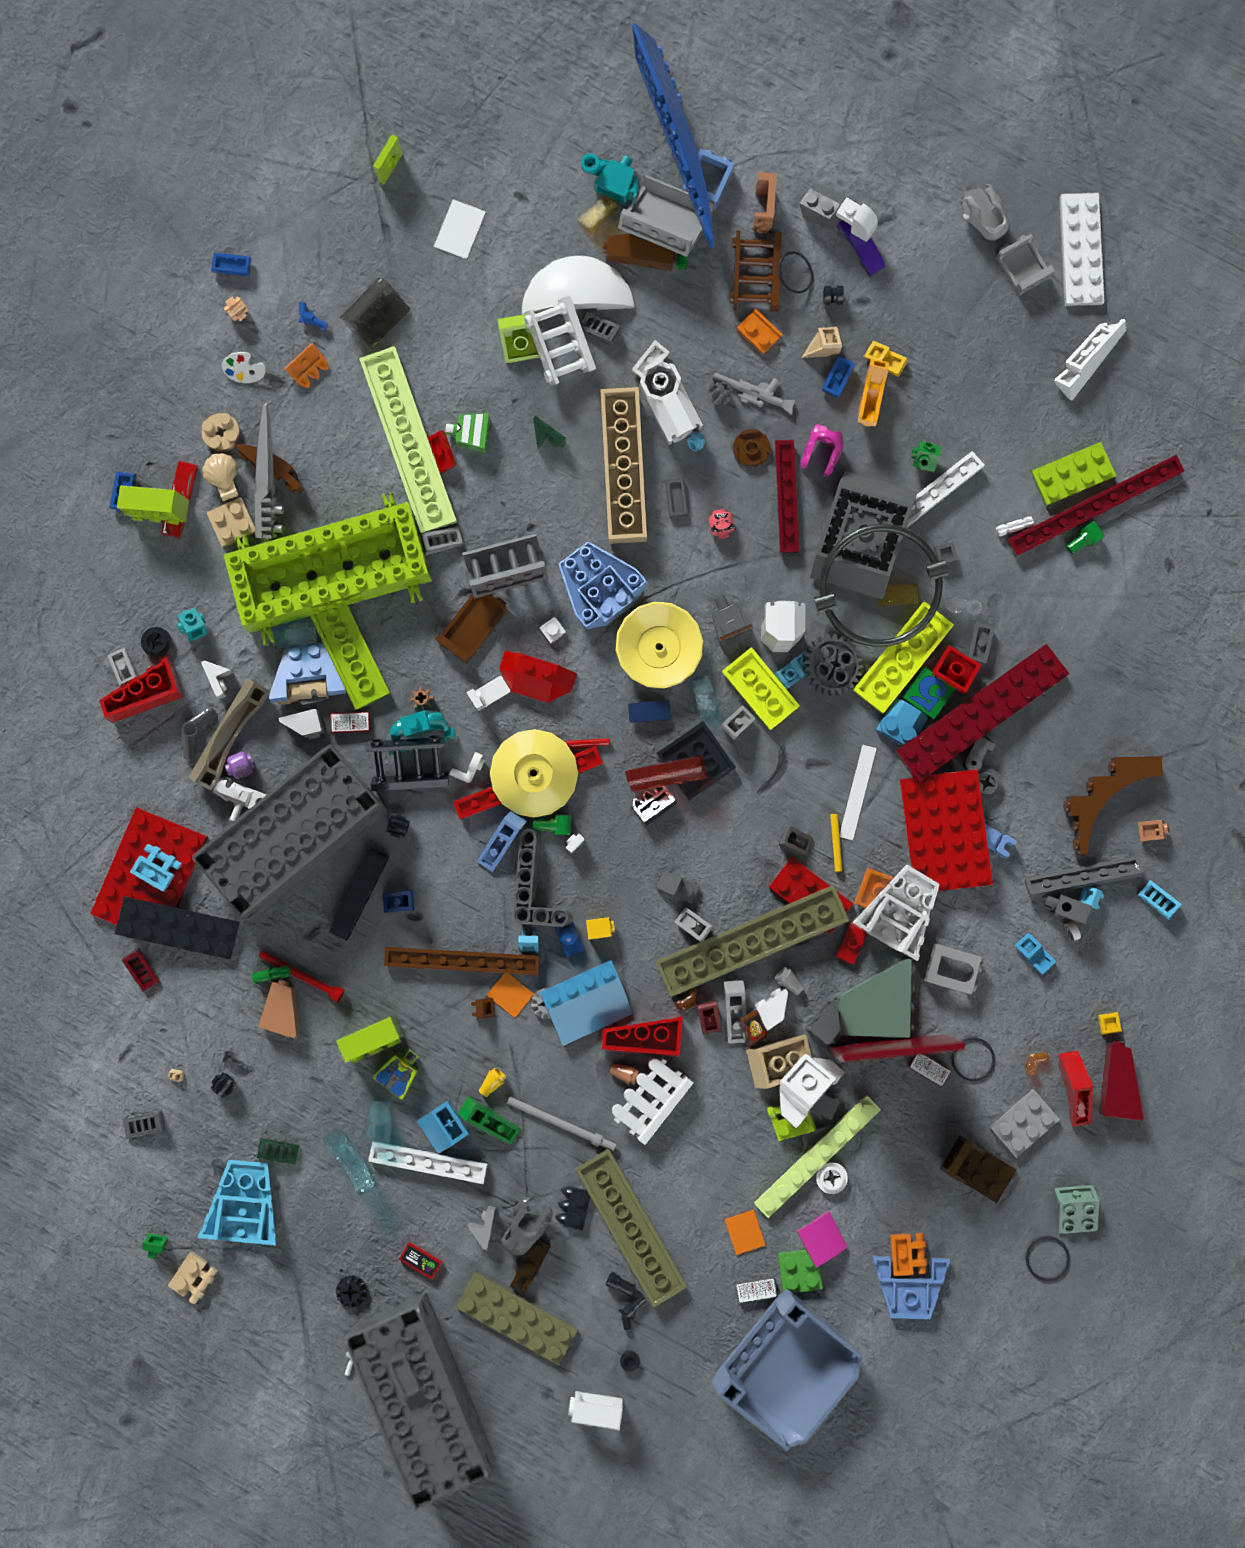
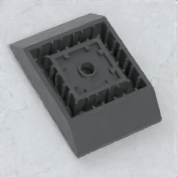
(869, 559)

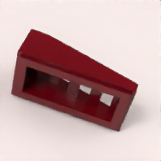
(142, 959)

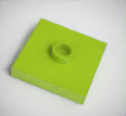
(387, 159)

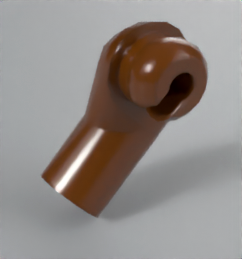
(689, 1001)

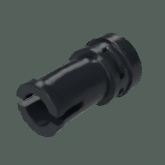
(616, 1282)

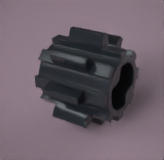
(398, 826)
(223, 1085)

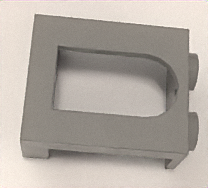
(934, 961)

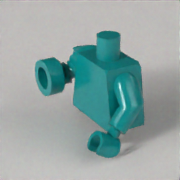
(614, 178)
(420, 724)

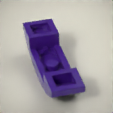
(867, 251)

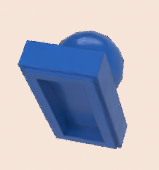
(569, 938)

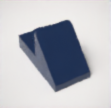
(398, 901)

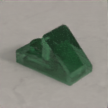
(544, 431)

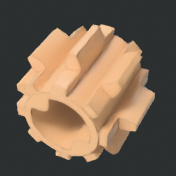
(236, 308)

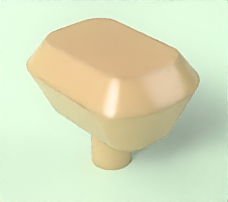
(176, 1075)

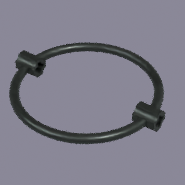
(935, 570)

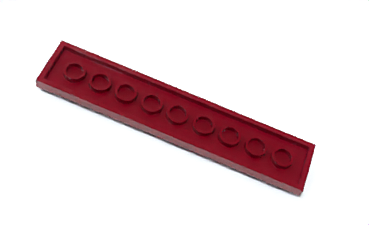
(982, 713)

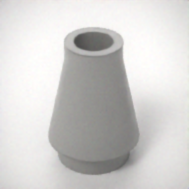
(788, 980)

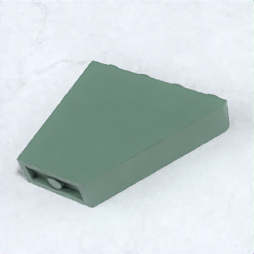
(879, 1004)

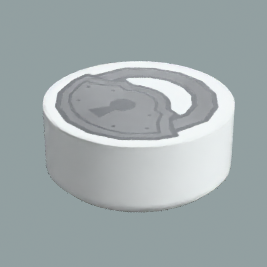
(1072, 931)

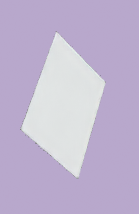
(459, 229)

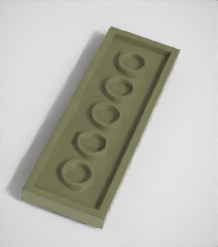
(516, 1318)

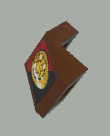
(753, 1029)

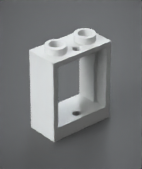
(596, 1410)

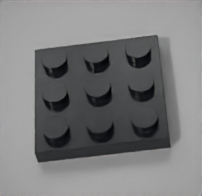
(696, 743)

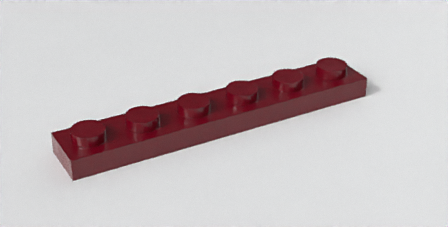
(786, 496)

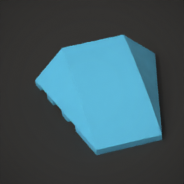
(242, 1206)

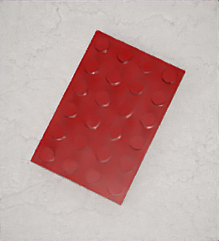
(947, 829)
(119, 882)

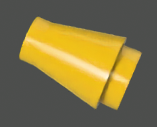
(493, 1080)

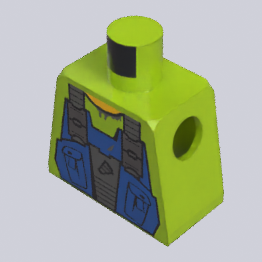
(398, 1074)

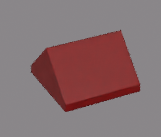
(956, 669)

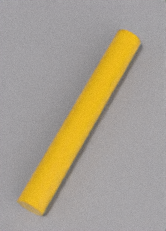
(836, 842)

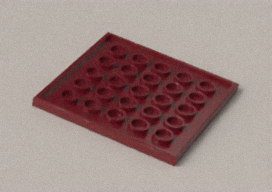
(896, 1048)

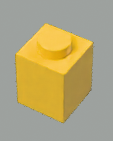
(600, 928)

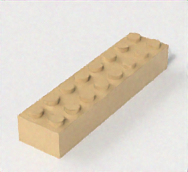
(623, 465)

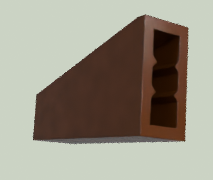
(638, 252)

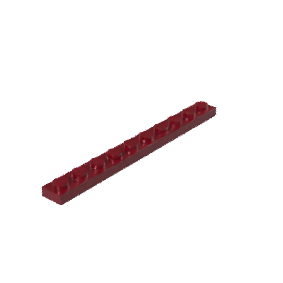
(1095, 505)

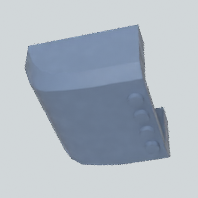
(788, 1371)

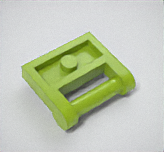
(785, 1129)

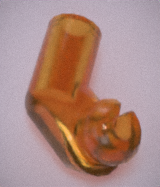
(1033, 1061)

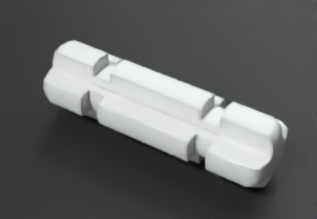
(1015, 526)

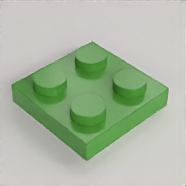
(798, 1272)

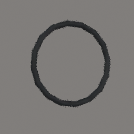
(780, 276)
(992, 1065)
(1067, 1254)

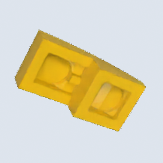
(881, 352)

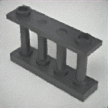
(507, 579)

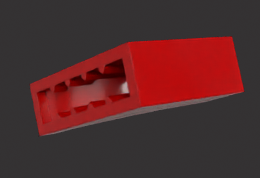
(1078, 1088)

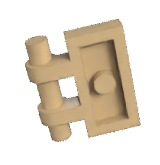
(188, 1273)

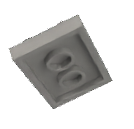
(1024, 1123)

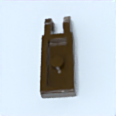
(531, 1263)

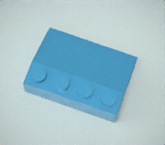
(586, 1002)

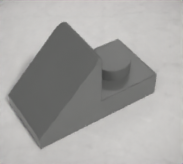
(677, 886)

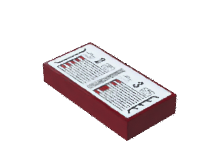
(929, 1069)

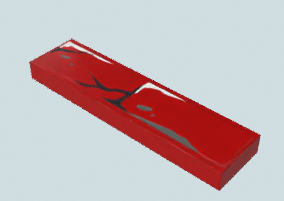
(183, 484)

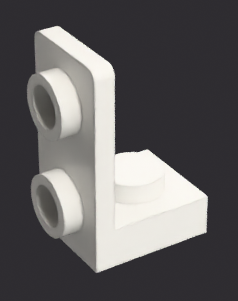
(488, 693)

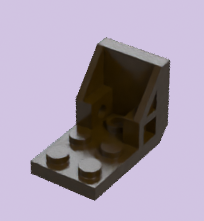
(978, 1169)

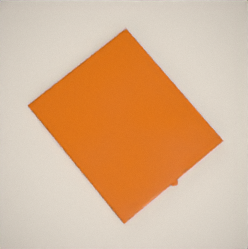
(510, 994)
(745, 1232)

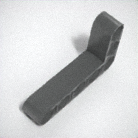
(532, 886)

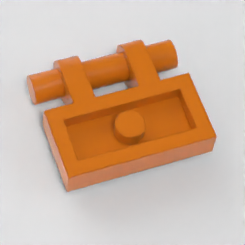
(902, 1254)

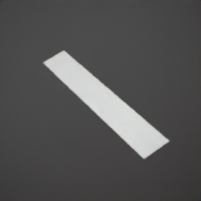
(857, 792)

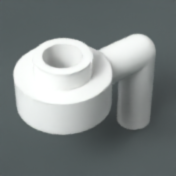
(476, 763)

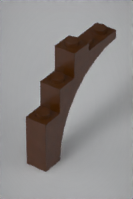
(1101, 788)

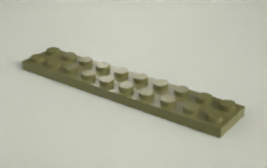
(752, 941)

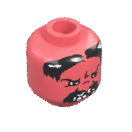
(721, 523)

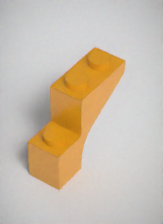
(872, 393)

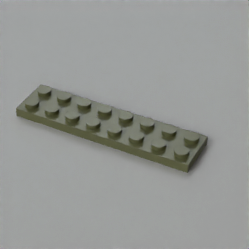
(630, 1228)

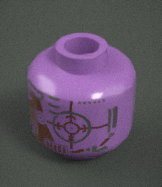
(240, 765)

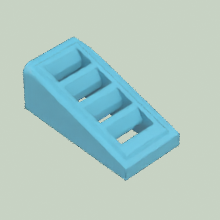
(1176, 905)

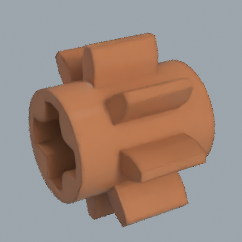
(426, 702)

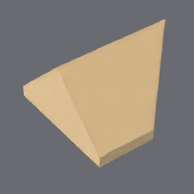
(825, 344)

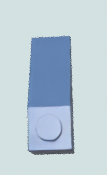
(501, 841)

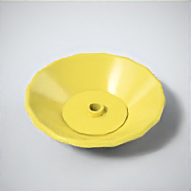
(662, 625)
(554, 778)

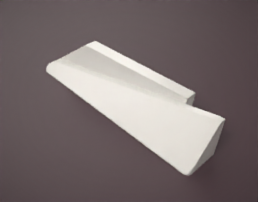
(1089, 357)

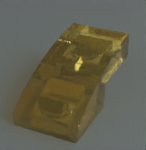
(900, 595)

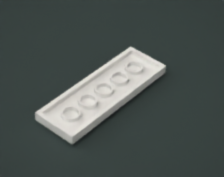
(1081, 249)

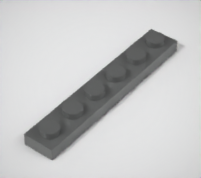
(1084, 877)

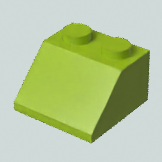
(516, 339)

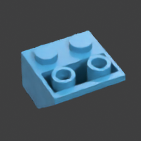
(444, 1126)

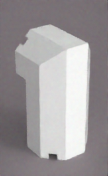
(668, 401)
(783, 625)

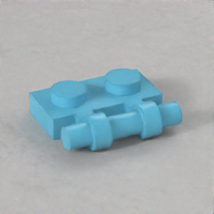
(153, 873)

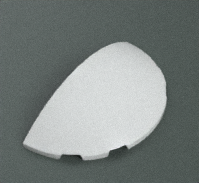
(584, 279)

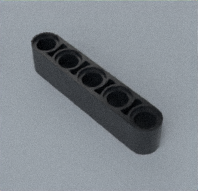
(359, 894)

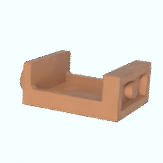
(765, 186)

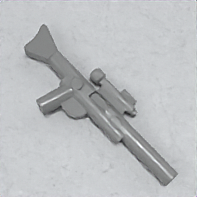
(763, 391)

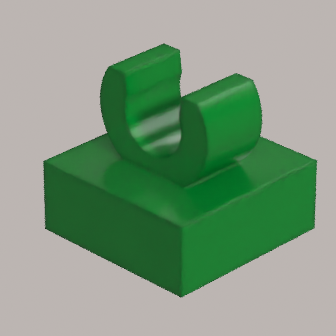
(154, 1245)

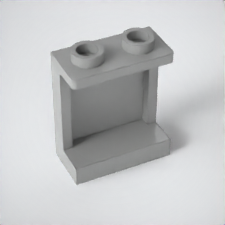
(1023, 264)

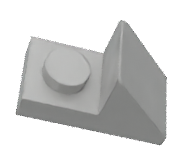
(738, 722)
(693, 924)
(483, 1232)

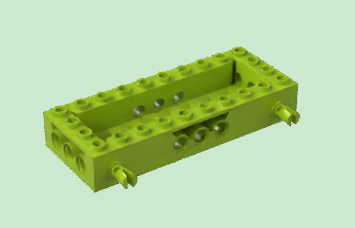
(325, 552)

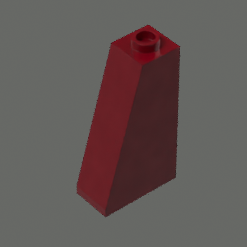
(1119, 1085)

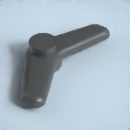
(190, 729)

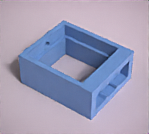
(723, 163)

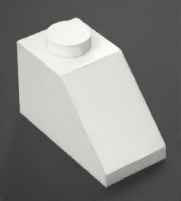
(305, 723)

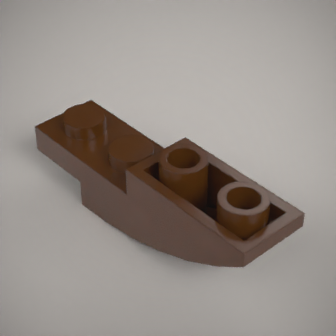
(281, 468)

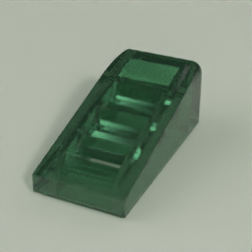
(295, 1147)

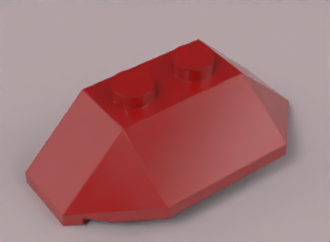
(536, 677)

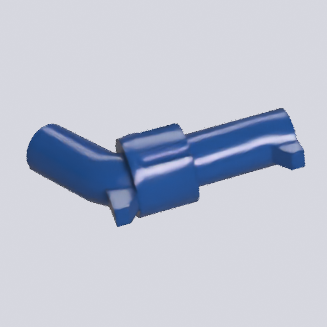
(309, 318)

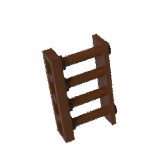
(772, 280)

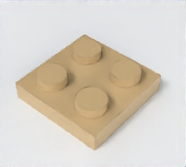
(230, 521)

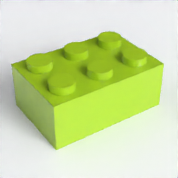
(153, 504)
(370, 1039)

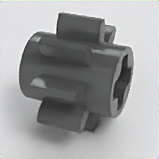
(720, 393)

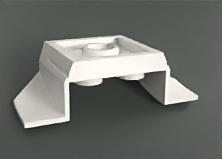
(805, 1086)

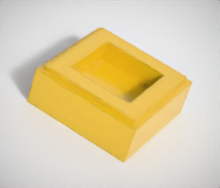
(1109, 1023)

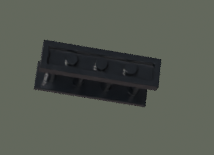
(400, 780)

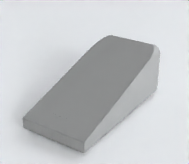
(122, 666)

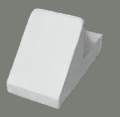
(214, 675)

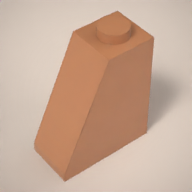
(281, 1010)

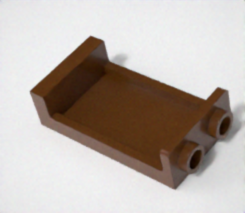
(472, 626)

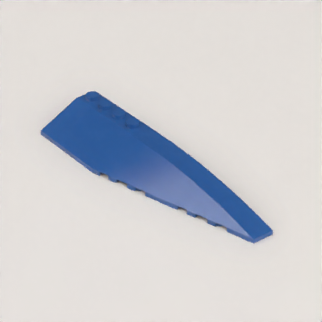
(674, 123)

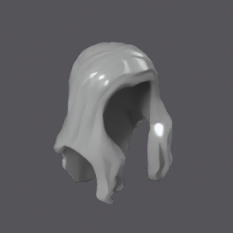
(986, 212)

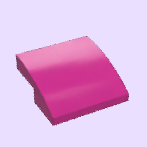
(822, 1239)

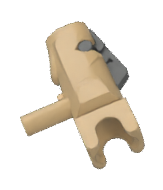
(306, 692)

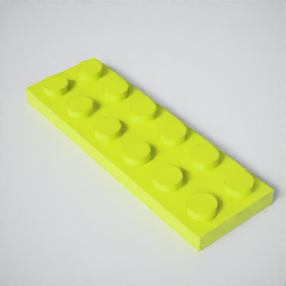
(902, 661)

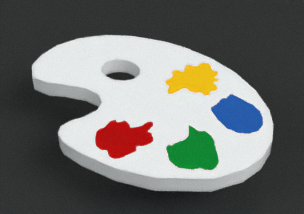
(237, 368)

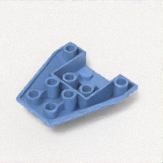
(600, 585)

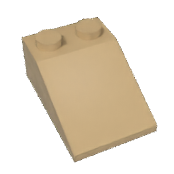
(774, 1060)

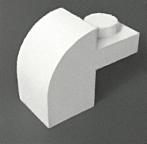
(860, 217)

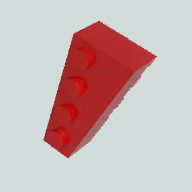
(142, 693)
(652, 1038)

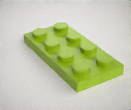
(1073, 474)

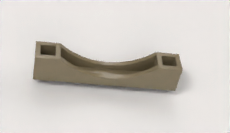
(241, 710)

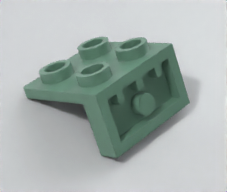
(1077, 1209)

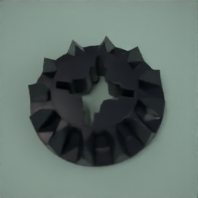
(154, 633)
(357, 1285)

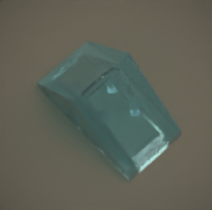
(704, 696)

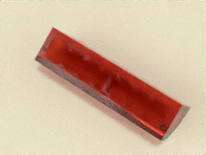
(666, 773)

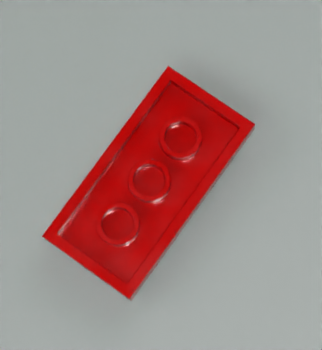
(797, 882)

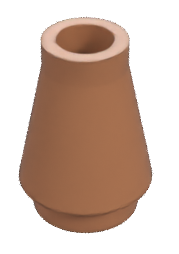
(624, 1073)

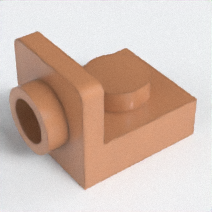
(1153, 830)

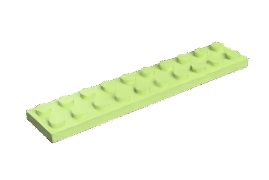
(408, 440)

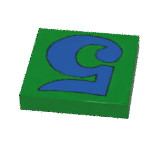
(928, 693)

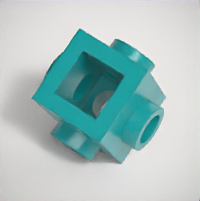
(191, 624)

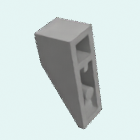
(735, 1010)

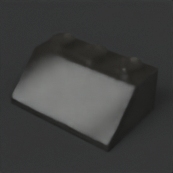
(375, 312)

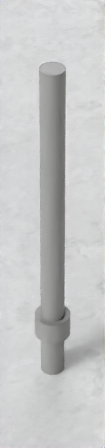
(596, 1138)

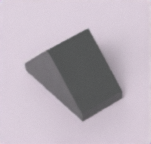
(795, 840)

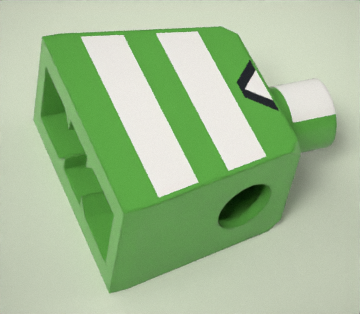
(471, 431)

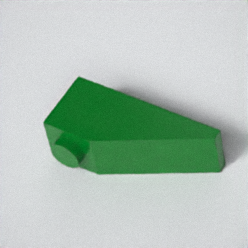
(488, 1120)

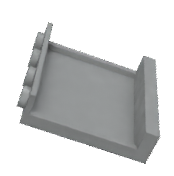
(663, 217)

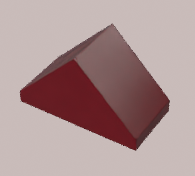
(709, 1017)

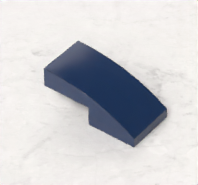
(649, 711)

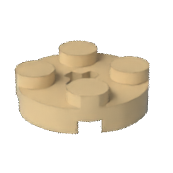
(216, 442)

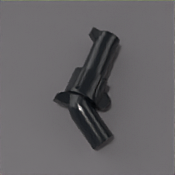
(630, 1310)

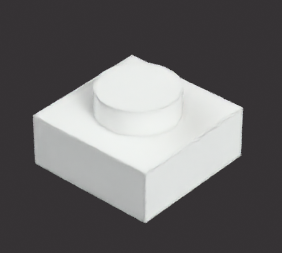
(552, 630)
(574, 842)

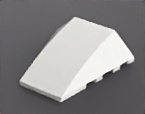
(901, 912)

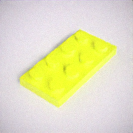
(760, 689)

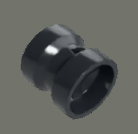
(833, 295)

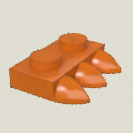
(306, 364)

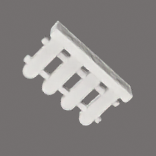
(667, 1099)

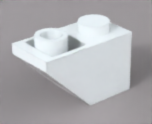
(773, 1009)

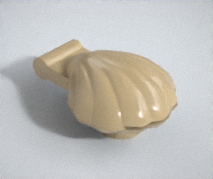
(220, 472)

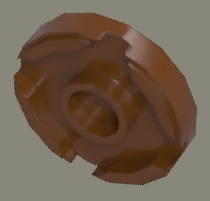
(751, 448)

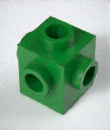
(926, 456)

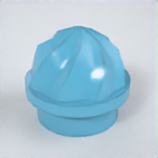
(696, 441)

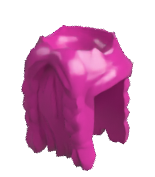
(833, 439)

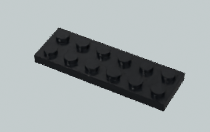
(177, 927)

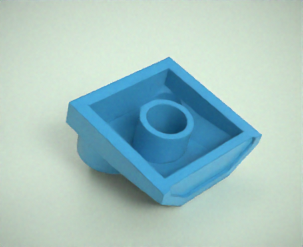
(901, 722)

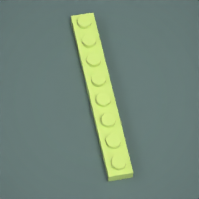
(817, 1156)

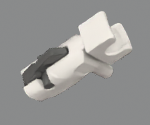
(237, 792)

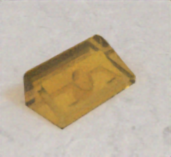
(598, 214)

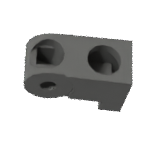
(976, 753)

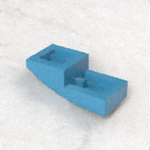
(1035, 954)

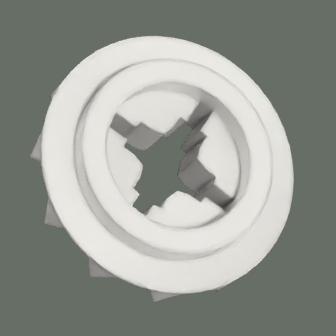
(839, 1182)

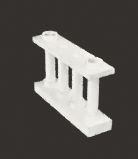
(571, 326)

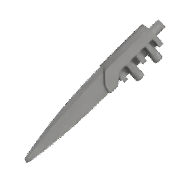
(265, 489)

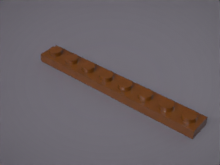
(462, 960)

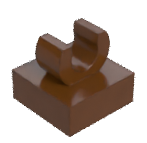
(484, 1008)

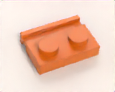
(759, 332)

